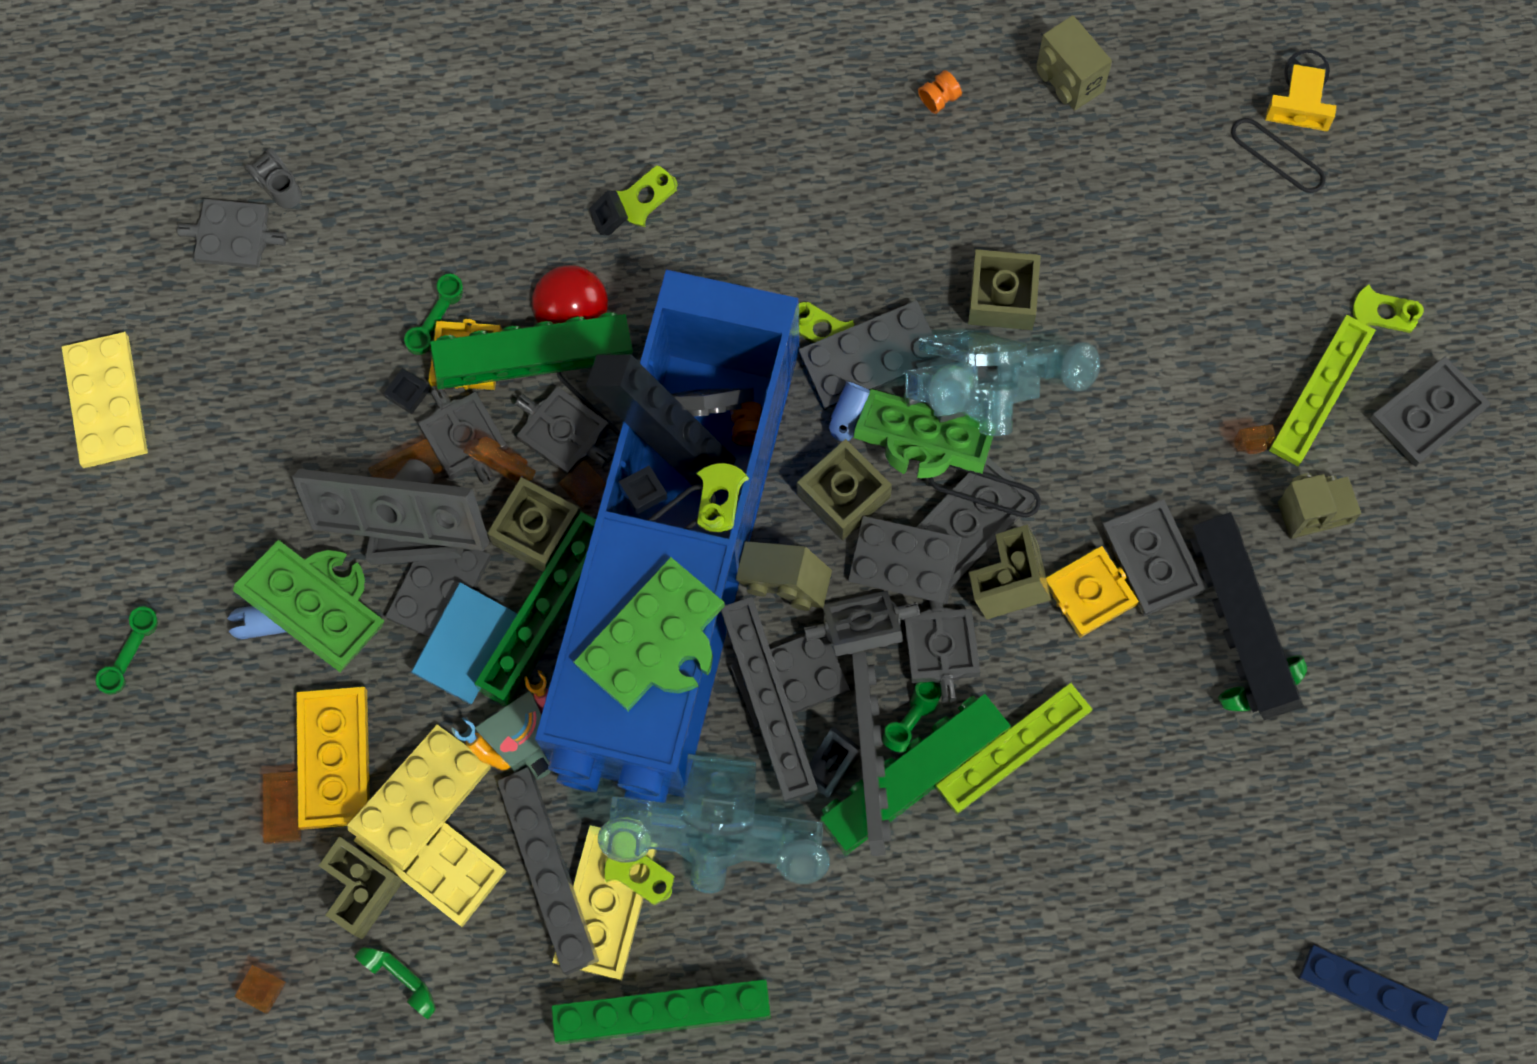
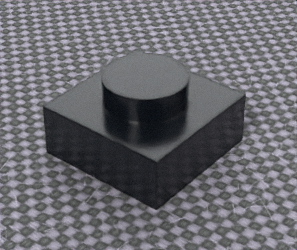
(608, 212)
(407, 391)
(643, 489)

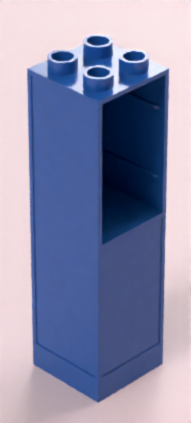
(698, 339)

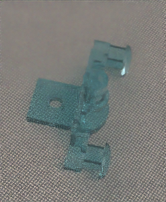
(955, 385)
(715, 828)

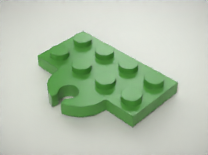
(919, 436)
(312, 601)
(654, 638)

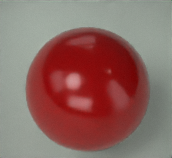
(567, 294)

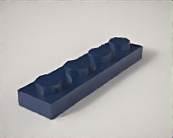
(1373, 993)

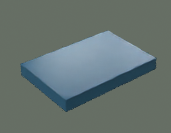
(463, 642)

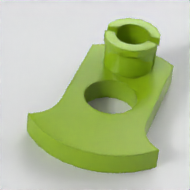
(638, 211)
(1366, 307)
(815, 316)
(716, 478)
(621, 872)

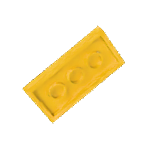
(332, 756)

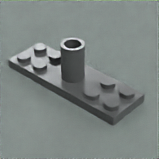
(394, 508)

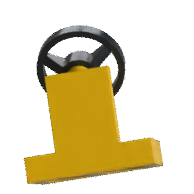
(1303, 103)

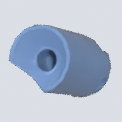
(848, 411)
(255, 624)

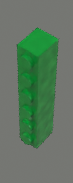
(528, 351)
(538, 618)
(918, 770)
(661, 1012)

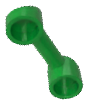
(449, 292)
(143, 623)
(1235, 698)
(922, 703)
(421, 998)

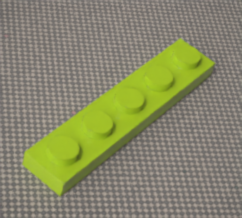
(1322, 390)
(1013, 748)

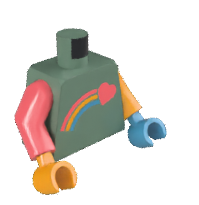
(510, 734)

